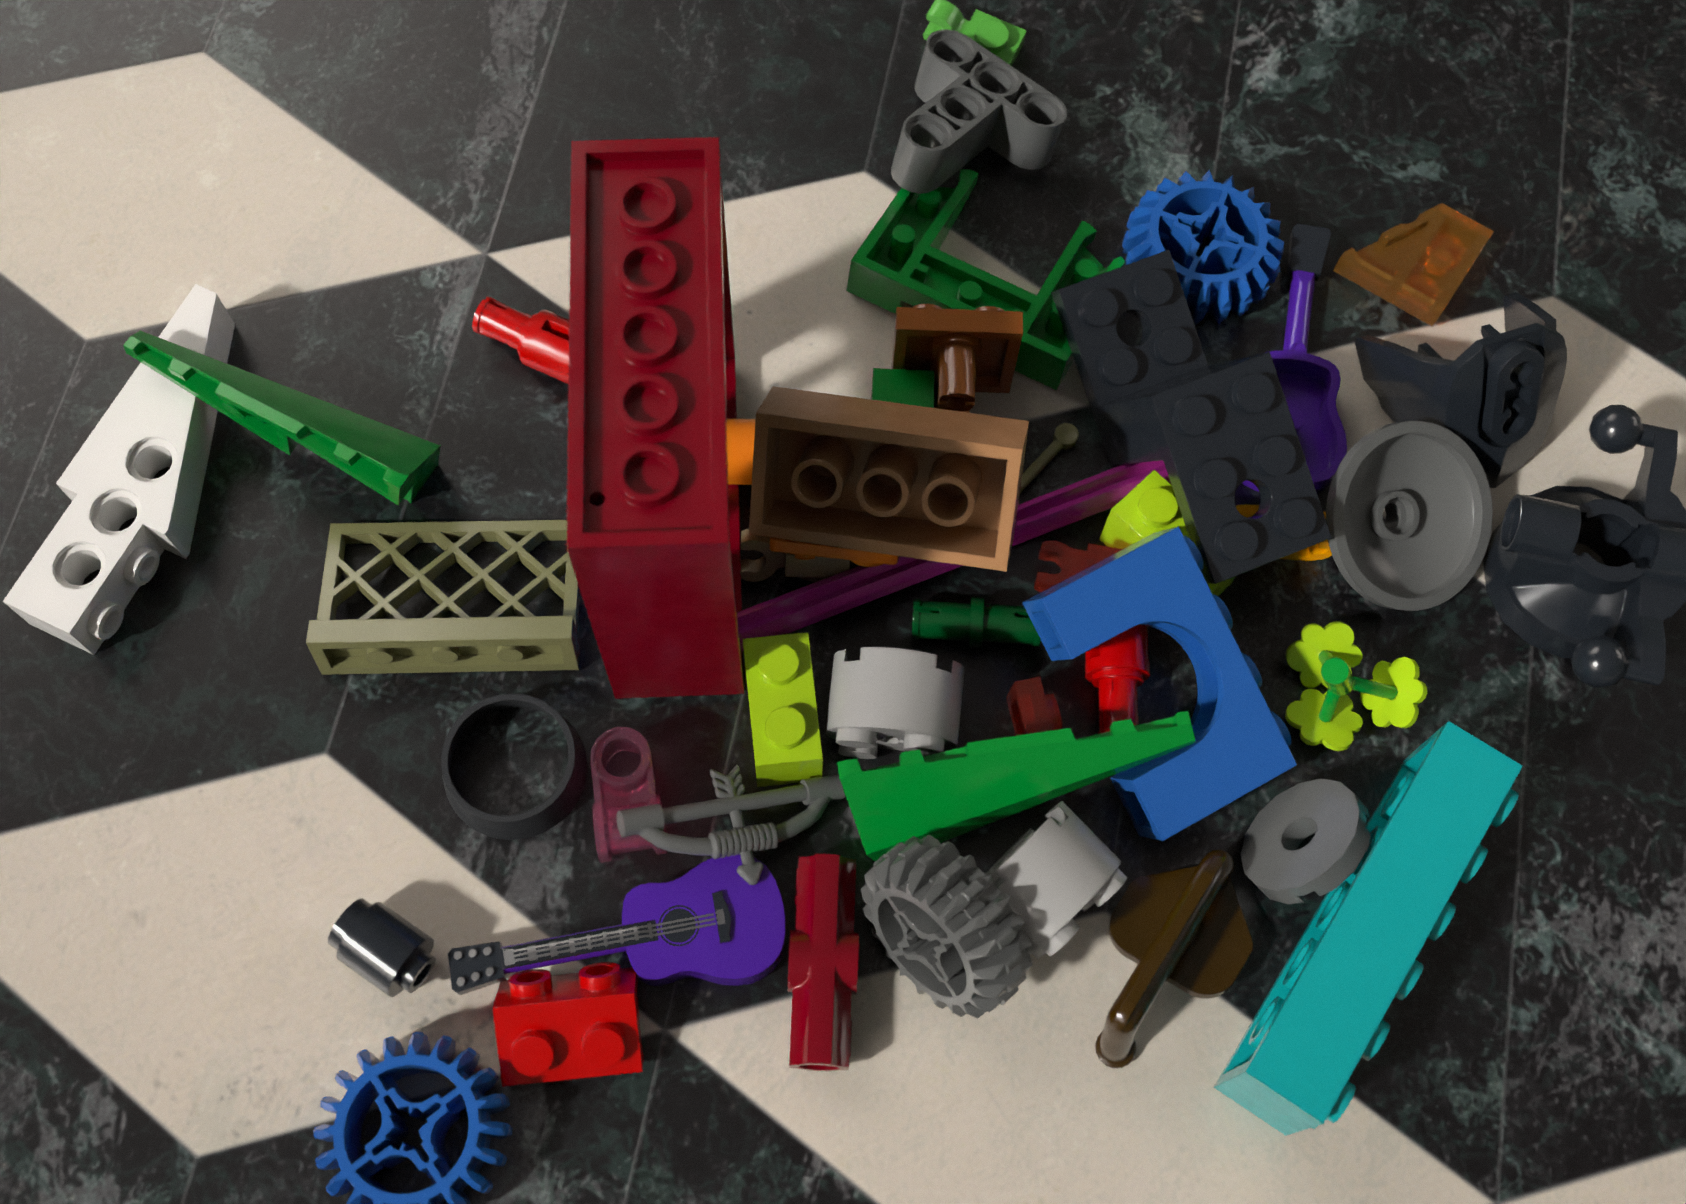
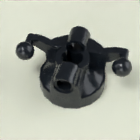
(1573, 601)

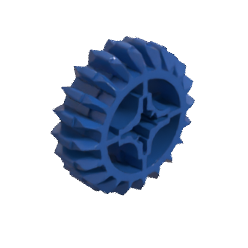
(1241, 246)
(383, 1151)

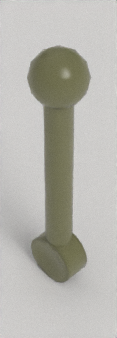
(1063, 438)

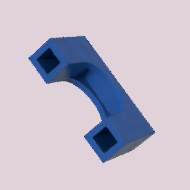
(1234, 730)

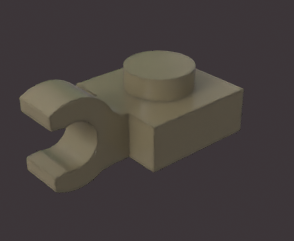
(764, 567)

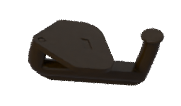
(1177, 931)

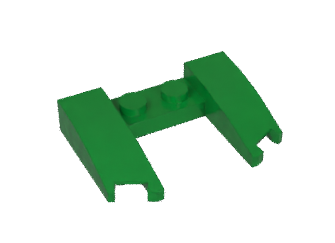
(904, 265)

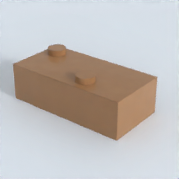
(887, 477)

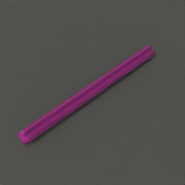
(866, 584)

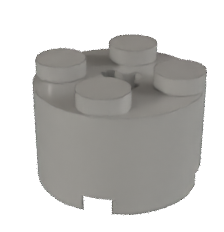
(893, 703)
(1055, 876)

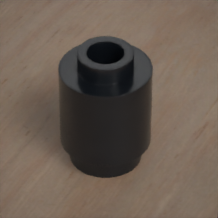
(382, 947)

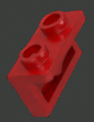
(568, 1024)

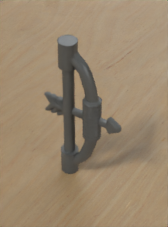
(741, 840)

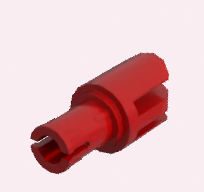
(539, 338)
(1117, 671)

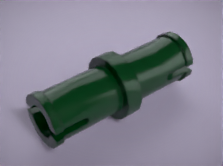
(973, 622)

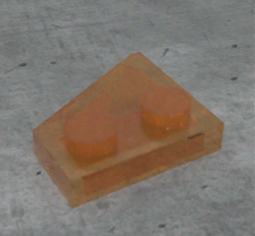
(1418, 261)

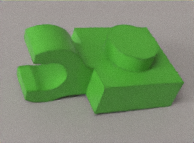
(988, 31)

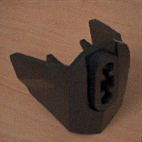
(1491, 396)

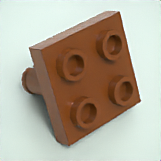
(963, 347)

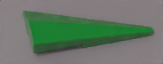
(366, 449)
(993, 779)

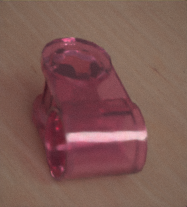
(621, 793)

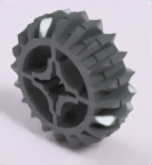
(946, 926)

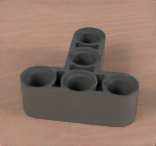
(972, 105)

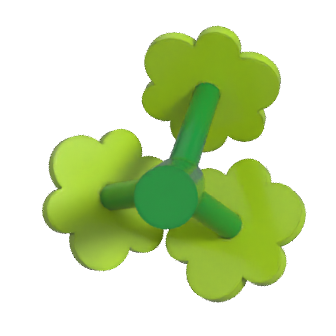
(1328, 718)

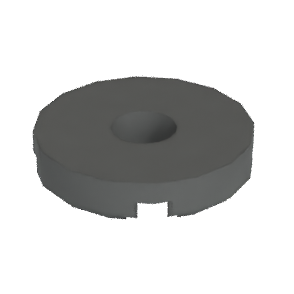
(1326, 861)

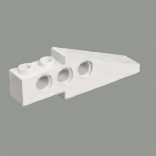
(113, 480)

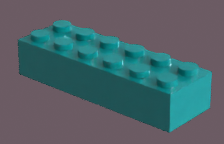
(1369, 932)

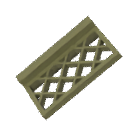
(436, 640)

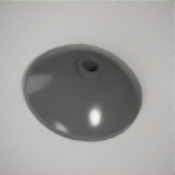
(1433, 522)

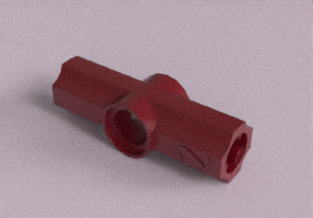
(823, 963)

